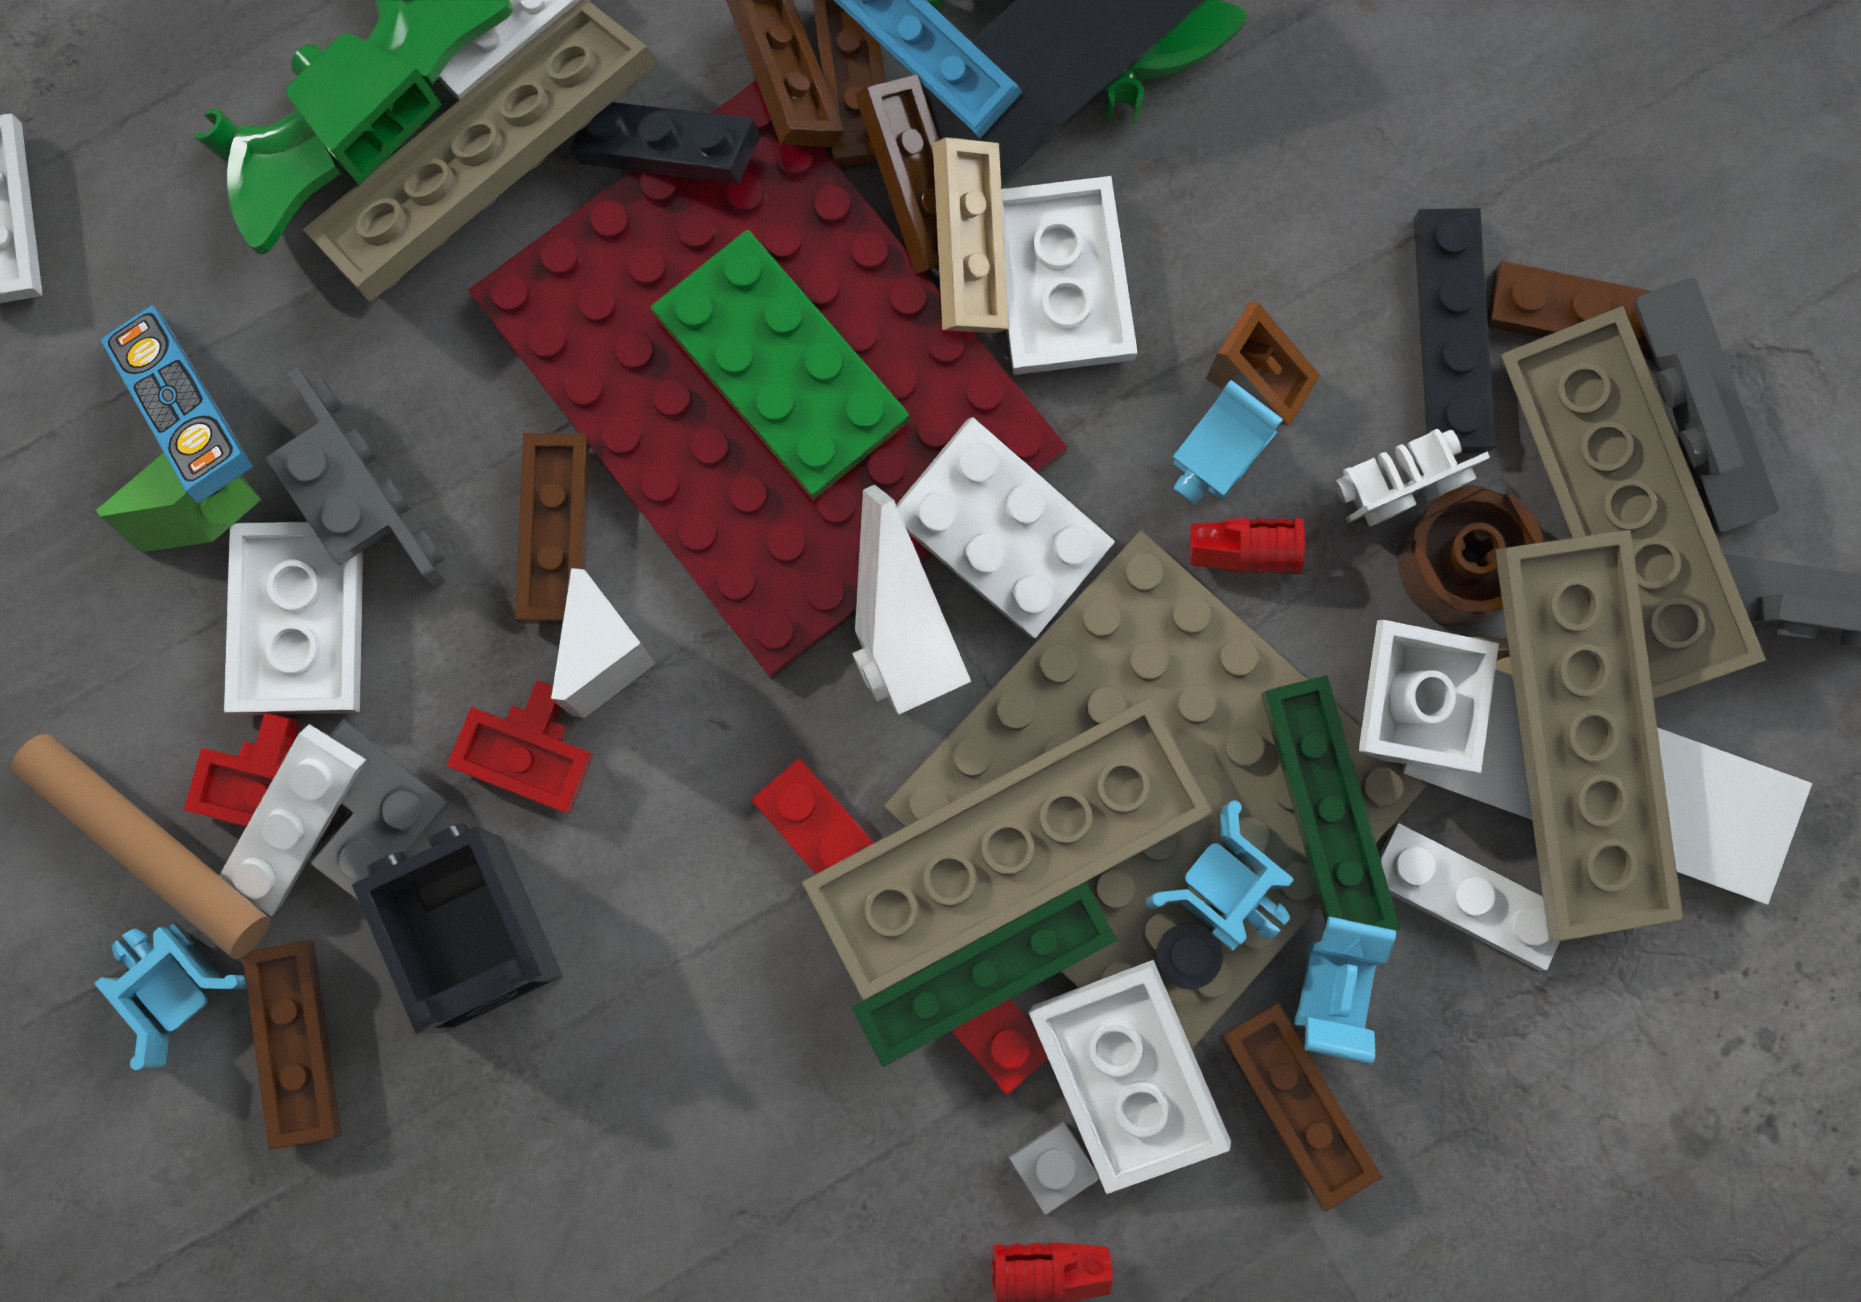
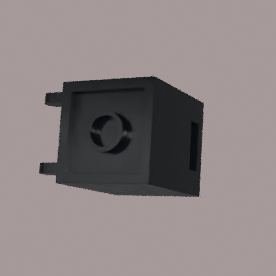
(466, 951)

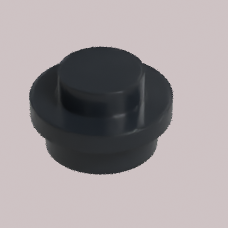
(1189, 955)

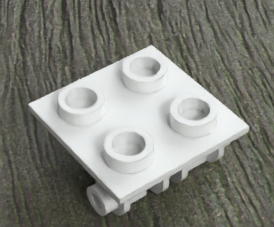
(1438, 472)

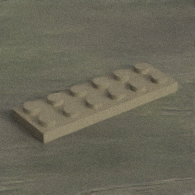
(479, 148)
(1622, 471)
(1589, 735)
(1006, 848)

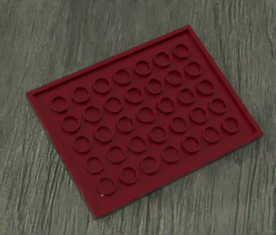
(673, 443)

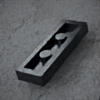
(668, 142)

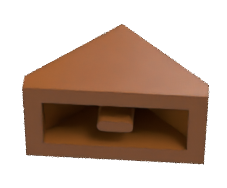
(1264, 364)

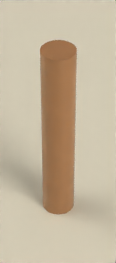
(140, 845)

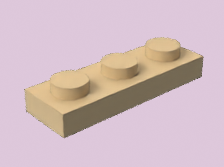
(970, 236)

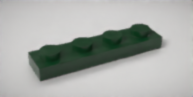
(1328, 803)
(984, 974)

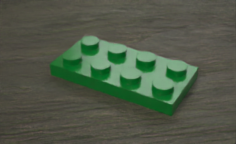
(780, 364)

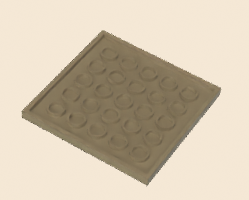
(1165, 638)

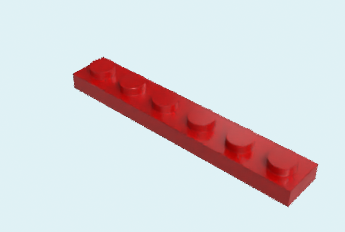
(826, 834)

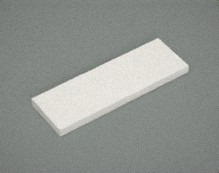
(1724, 811)

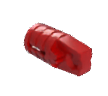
(1249, 545)
(1050, 1272)

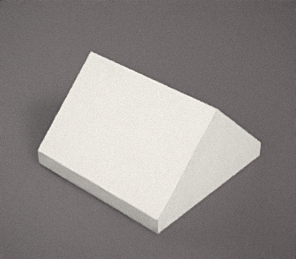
(595, 650)
(1428, 697)

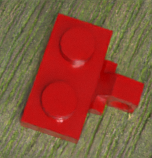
(523, 751)
(234, 785)

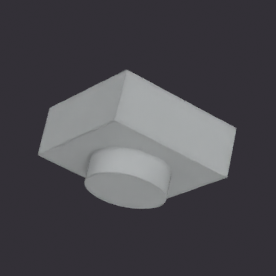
(1054, 1167)

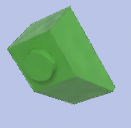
(159, 513)

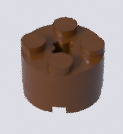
(1432, 559)

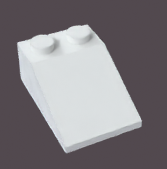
(898, 620)

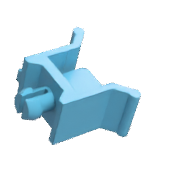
(1224, 444)
(1231, 886)
(1340, 987)
(160, 988)

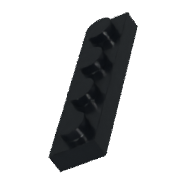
(1454, 326)

